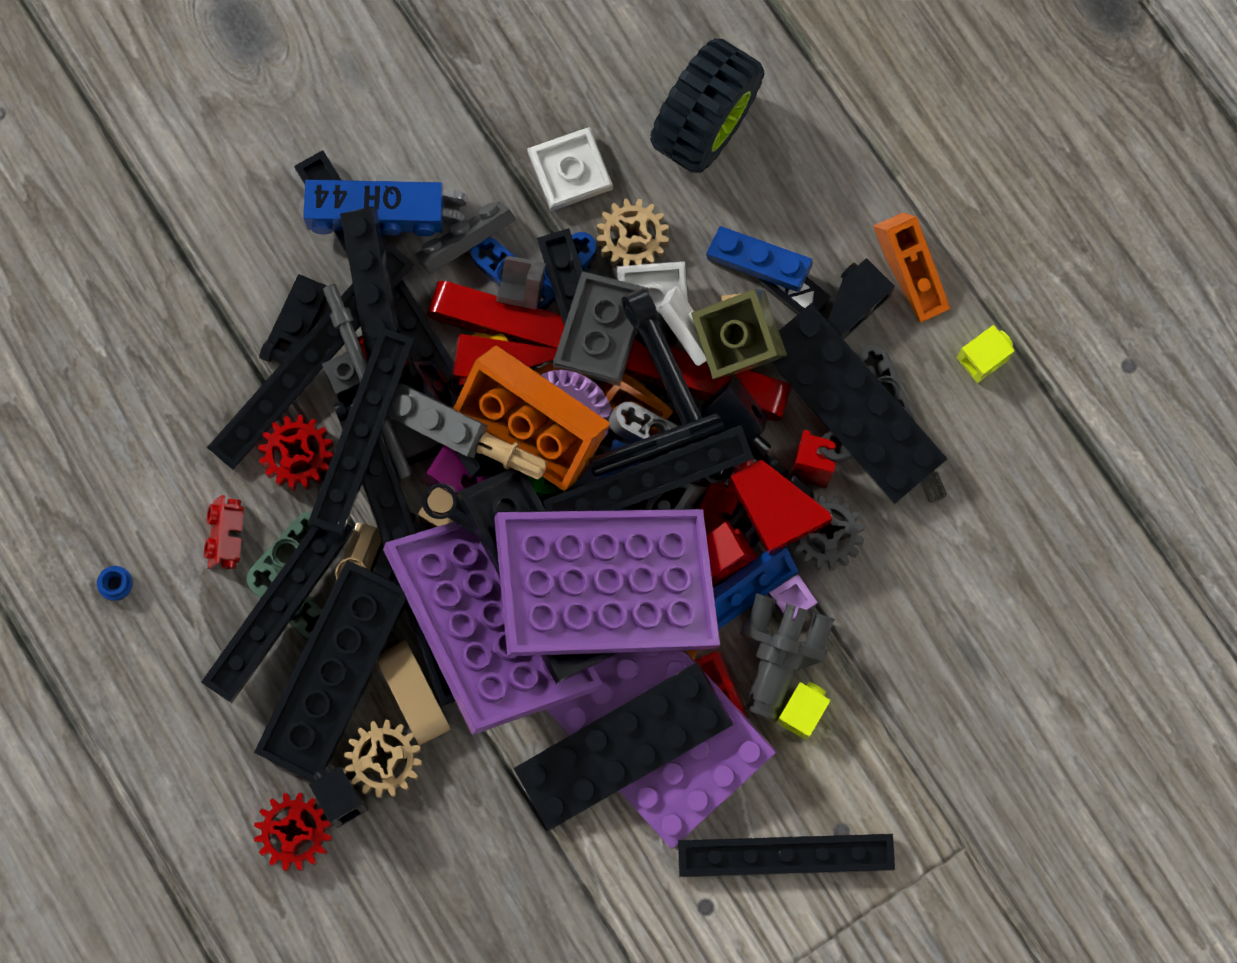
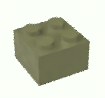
(738, 334)

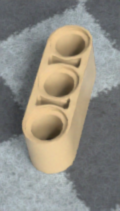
(412, 693)

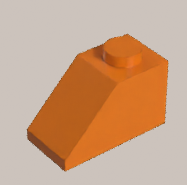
(635, 392)

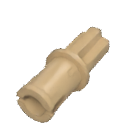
(511, 456)

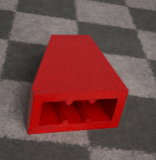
(776, 506)

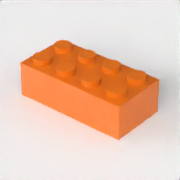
(533, 413)

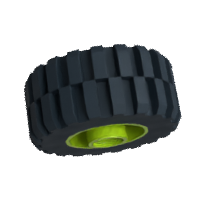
(706, 105)

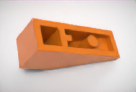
(912, 265)

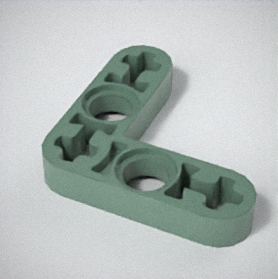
(270, 564)

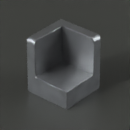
(521, 282)

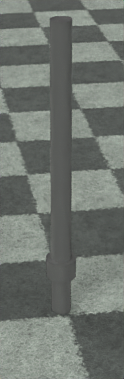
(342, 320)

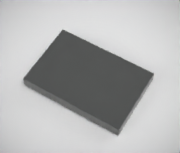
(597, 330)

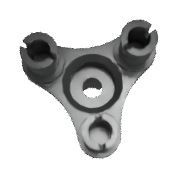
(781, 652)

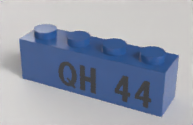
(399, 205)

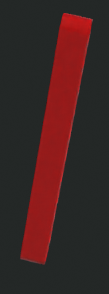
(483, 314)

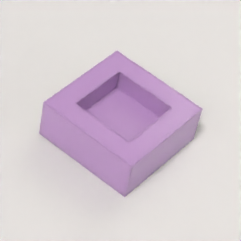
(793, 593)

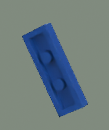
(759, 259)
(757, 577)

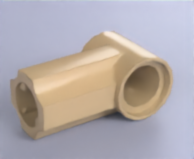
(362, 548)

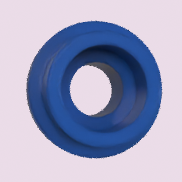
(105, 578)

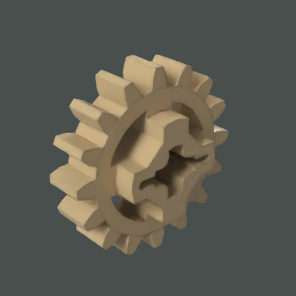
(621, 226)
(367, 763)

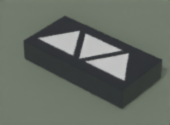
(797, 301)

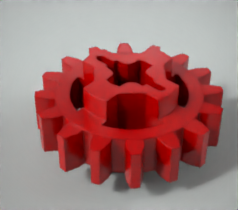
(289, 465)
(291, 848)

